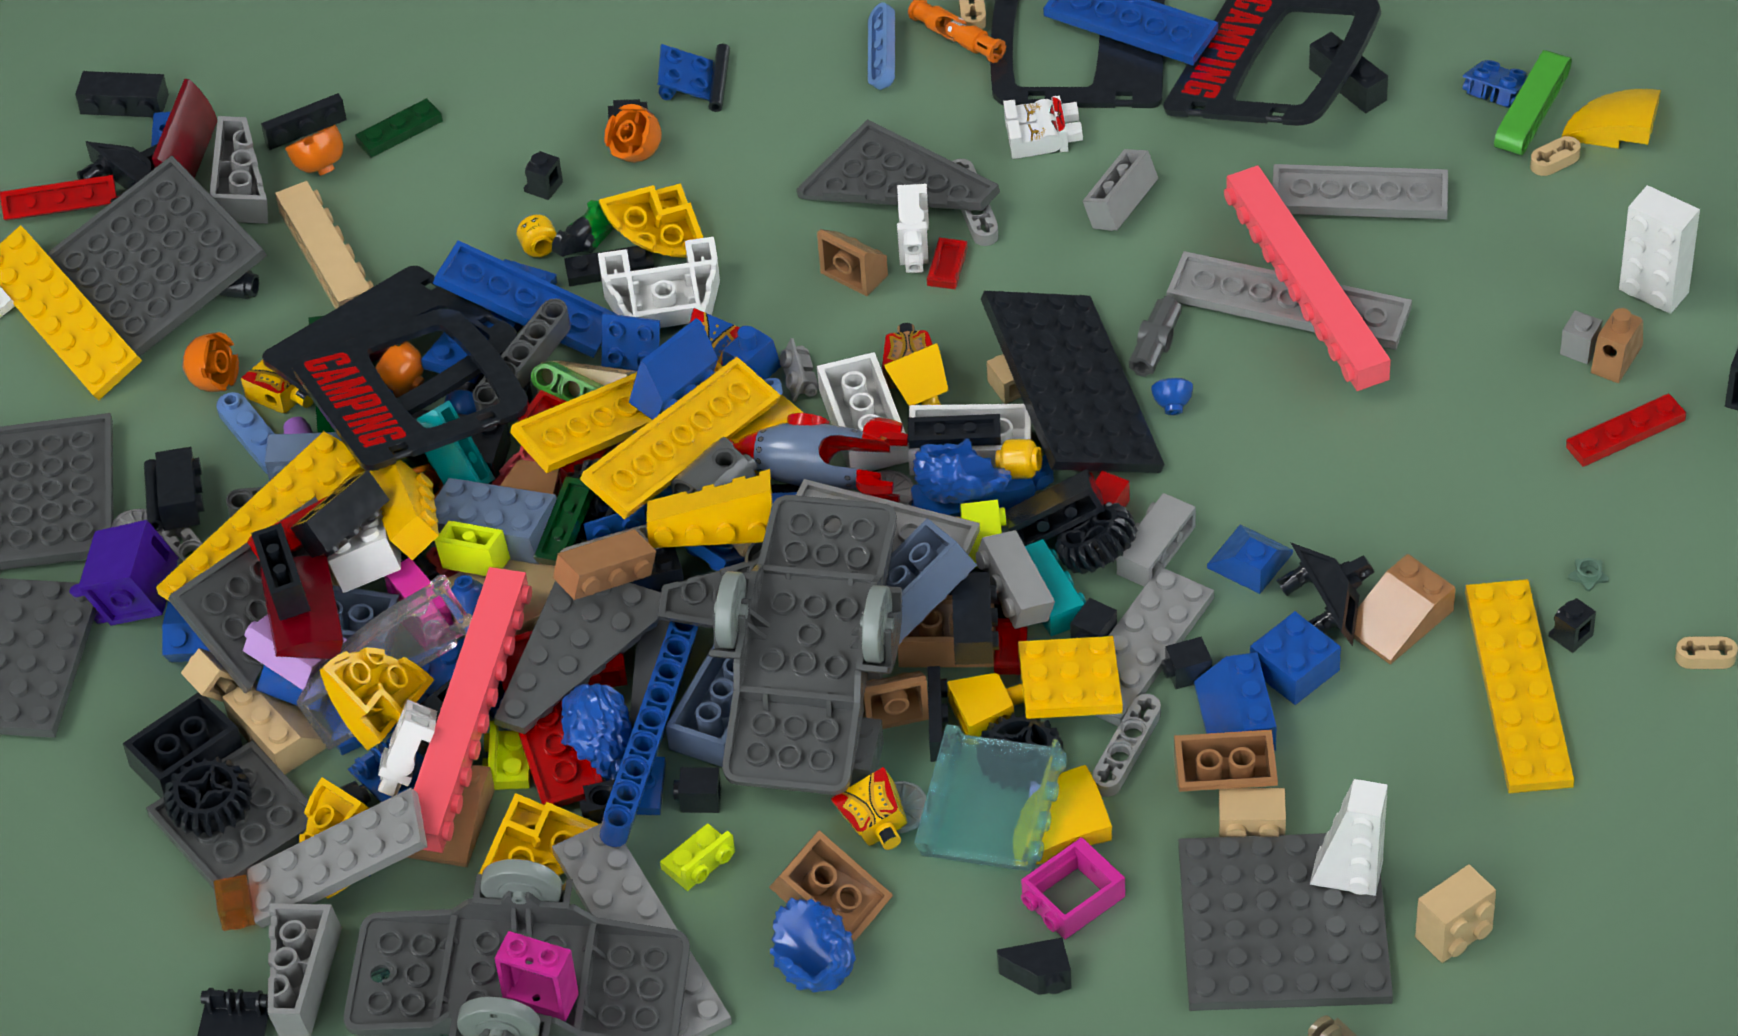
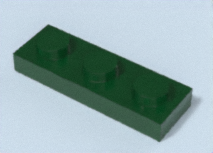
(398, 128)
(564, 520)

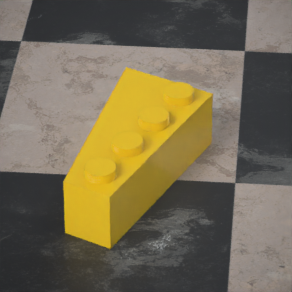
(411, 508)
(712, 516)

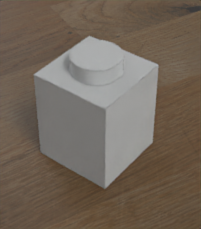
(1580, 337)

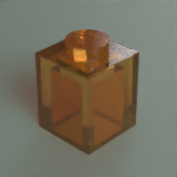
(234, 902)

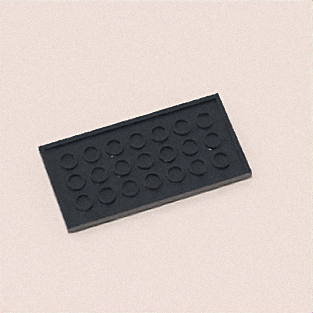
(1071, 382)

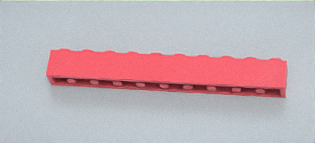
(1307, 279)
(468, 702)

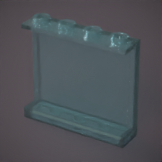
(990, 801)

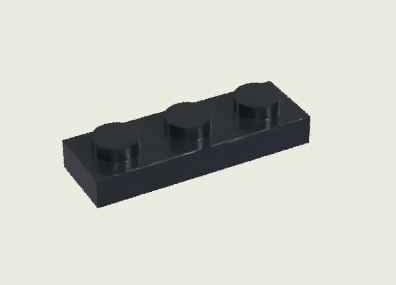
(303, 121)
(586, 268)
(937, 430)
(937, 711)

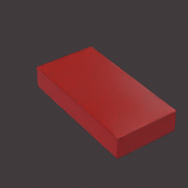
(947, 263)
(1007, 657)

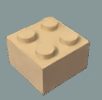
(1455, 914)

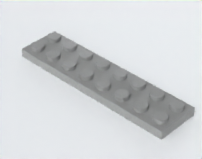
(1261, 296)
(617, 889)

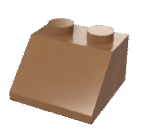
(851, 261)
(897, 699)

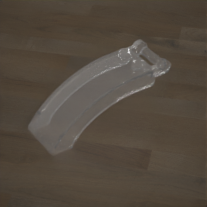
(407, 630)

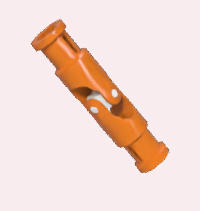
(967, 36)

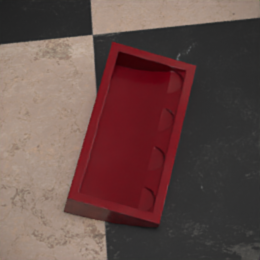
(187, 129)
(314, 632)

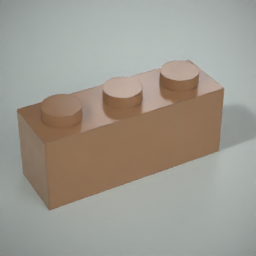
(604, 564)

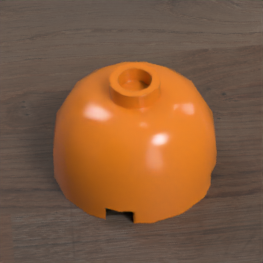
(633, 133)
(317, 151)
(210, 362)
(401, 368)

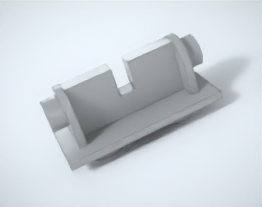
(798, 369)

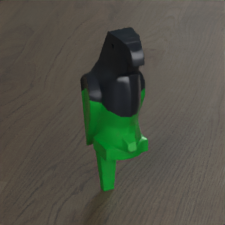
(584, 233)

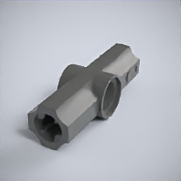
(1155, 336)

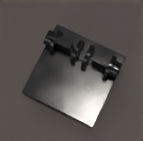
(233, 1013)

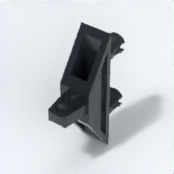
(121, 161)
(1335, 585)

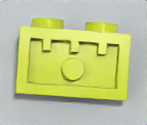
(506, 759)
(698, 856)

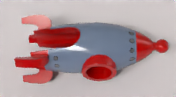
(807, 445)

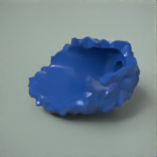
(956, 473)
(597, 726)
(812, 945)

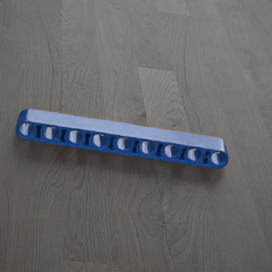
(647, 734)

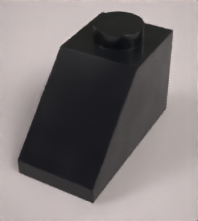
(1037, 966)

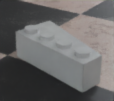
(236, 174)
(299, 963)

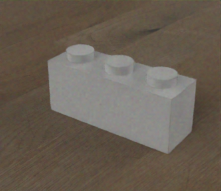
(1120, 189)
(1157, 539)
(1016, 578)

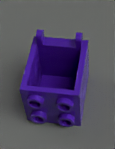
(124, 572)

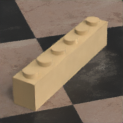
(322, 243)

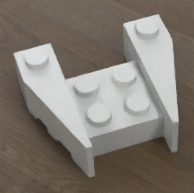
(664, 291)

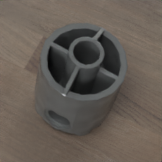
(714, 466)

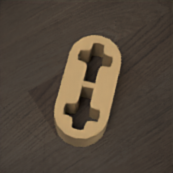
(977, 9)
(1555, 156)
(1706, 652)

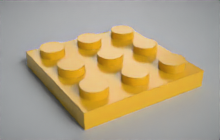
(1070, 677)

